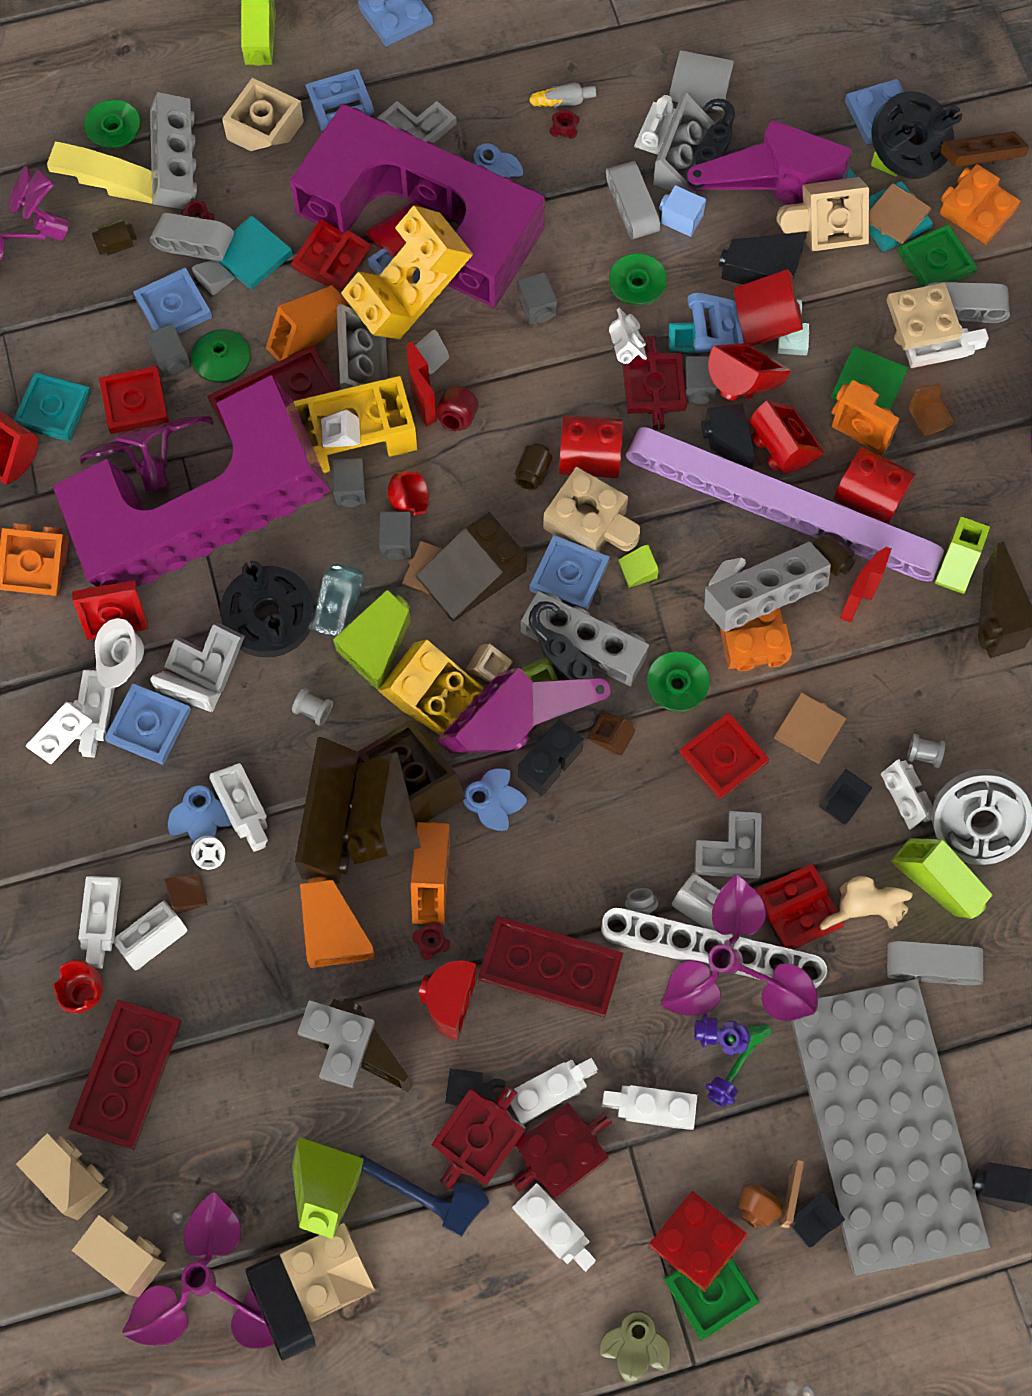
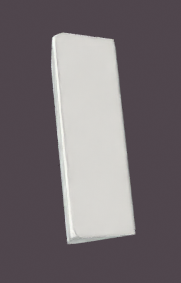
(185, 690)
(697, 900)
(150, 935)

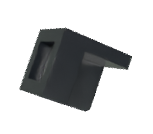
(845, 797)
(816, 1220)

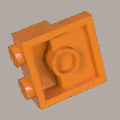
(978, 204)
(861, 417)
(32, 559)
(757, 643)

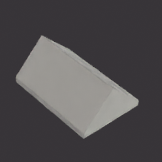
(680, 144)
(360, 353)

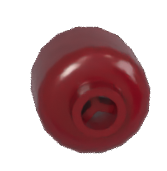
(457, 408)

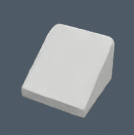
(340, 429)
(727, 569)

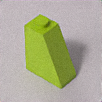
(257, 31)
(375, 638)
(942, 876)
(323, 1185)

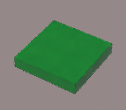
(937, 257)
(876, 372)
(716, 1306)

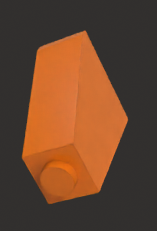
(304, 322)
(430, 873)
(331, 927)

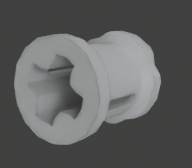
(312, 706)
(926, 750)

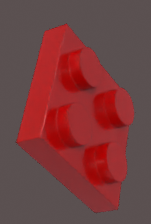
(133, 400)
(107, 602)
(724, 756)
(698, 1240)

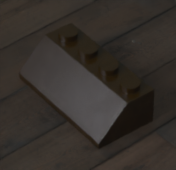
(327, 812)

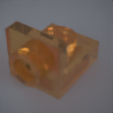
(929, 410)

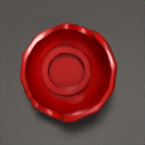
(408, 493)
(78, 987)

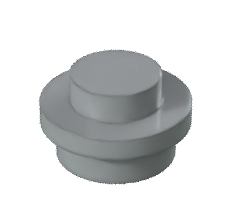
(641, 901)

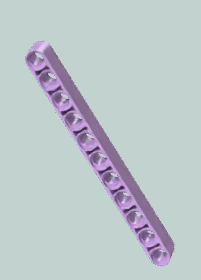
(783, 502)

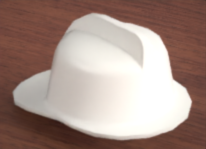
(117, 652)

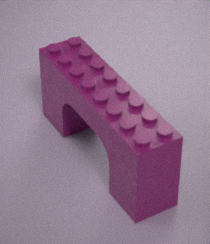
(369, 159)
(267, 478)

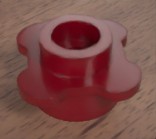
(567, 118)
(197, 208)
(433, 931)

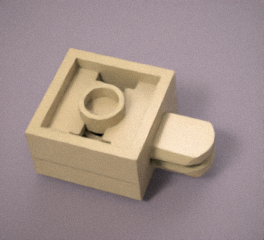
(828, 224)
(588, 526)

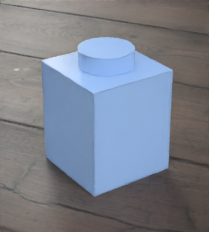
(682, 210)

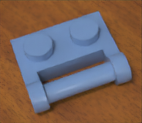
(337, 91)
(723, 321)

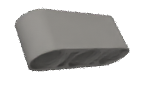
(633, 200)
(192, 236)
(979, 301)
(935, 963)

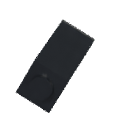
(729, 434)
(1004, 1186)

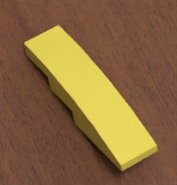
(103, 171)

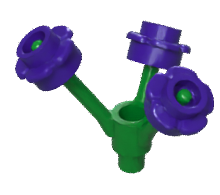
(734, 1039)

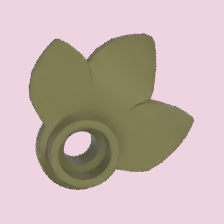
(636, 1352)

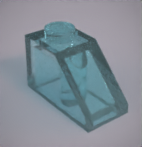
(337, 599)

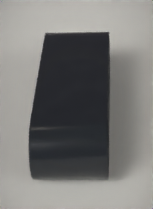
(280, 1307)

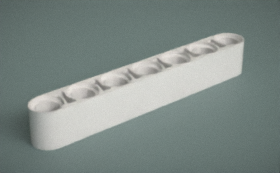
(697, 938)

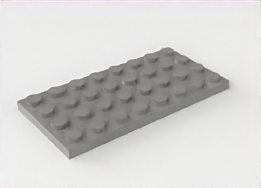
(888, 1129)

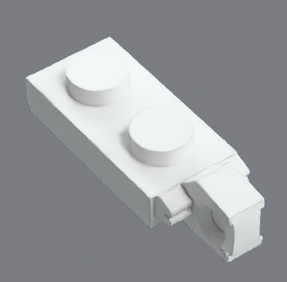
(948, 350)
(97, 706)
(241, 804)
(99, 917)
(551, 1089)
(653, 1106)
(554, 1227)

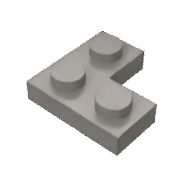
(427, 126)
(210, 664)
(738, 855)
(346, 1036)

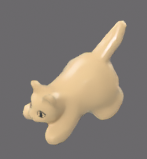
(862, 899)

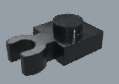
(462, 1081)

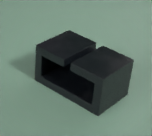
(541, 766)

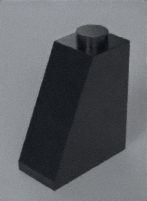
(761, 257)

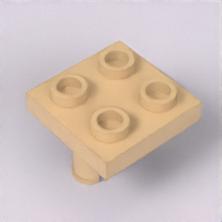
(923, 316)

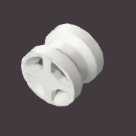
(211, 856)

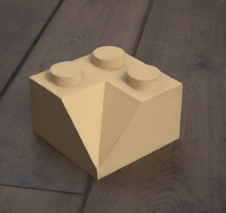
(262, 117)
(62, 1176)
(118, 1257)
(327, 1273)

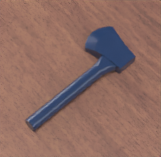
(457, 1215)

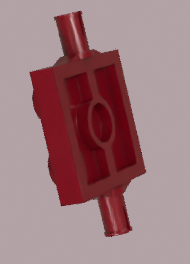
(655, 384)
(478, 1136)
(561, 1151)

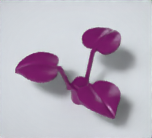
(29, 194)
(151, 468)
(692, 988)
(158, 1314)

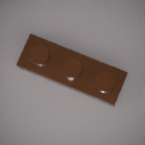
(984, 149)

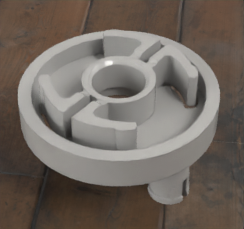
(955, 814)

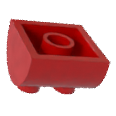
(744, 371)
(785, 437)
(591, 445)
(17, 449)
(874, 485)
(449, 996)

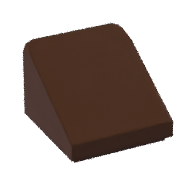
(612, 733)
(186, 892)

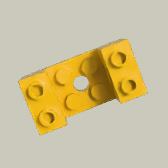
(392, 300)
(381, 415)

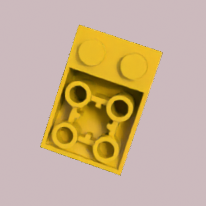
(430, 687)

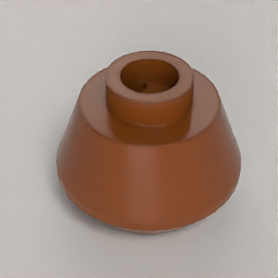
(759, 1206)

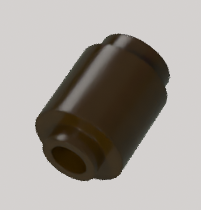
(114, 237)
(533, 466)
(836, 553)

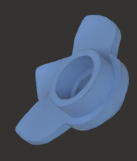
(502, 163)
(499, 799)
(198, 820)

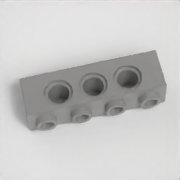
(172, 151)
(767, 586)
(620, 666)

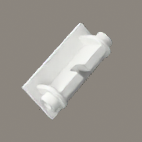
(656, 125)
(627, 338)
(59, 731)
(902, 782)

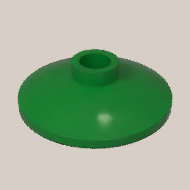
(108, 116)
(637, 269)
(224, 365)
(681, 668)

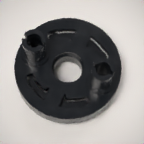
(923, 118)
(257, 589)

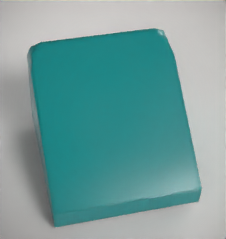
(681, 337)

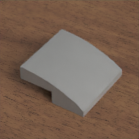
(701, 78)

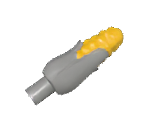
(568, 94)

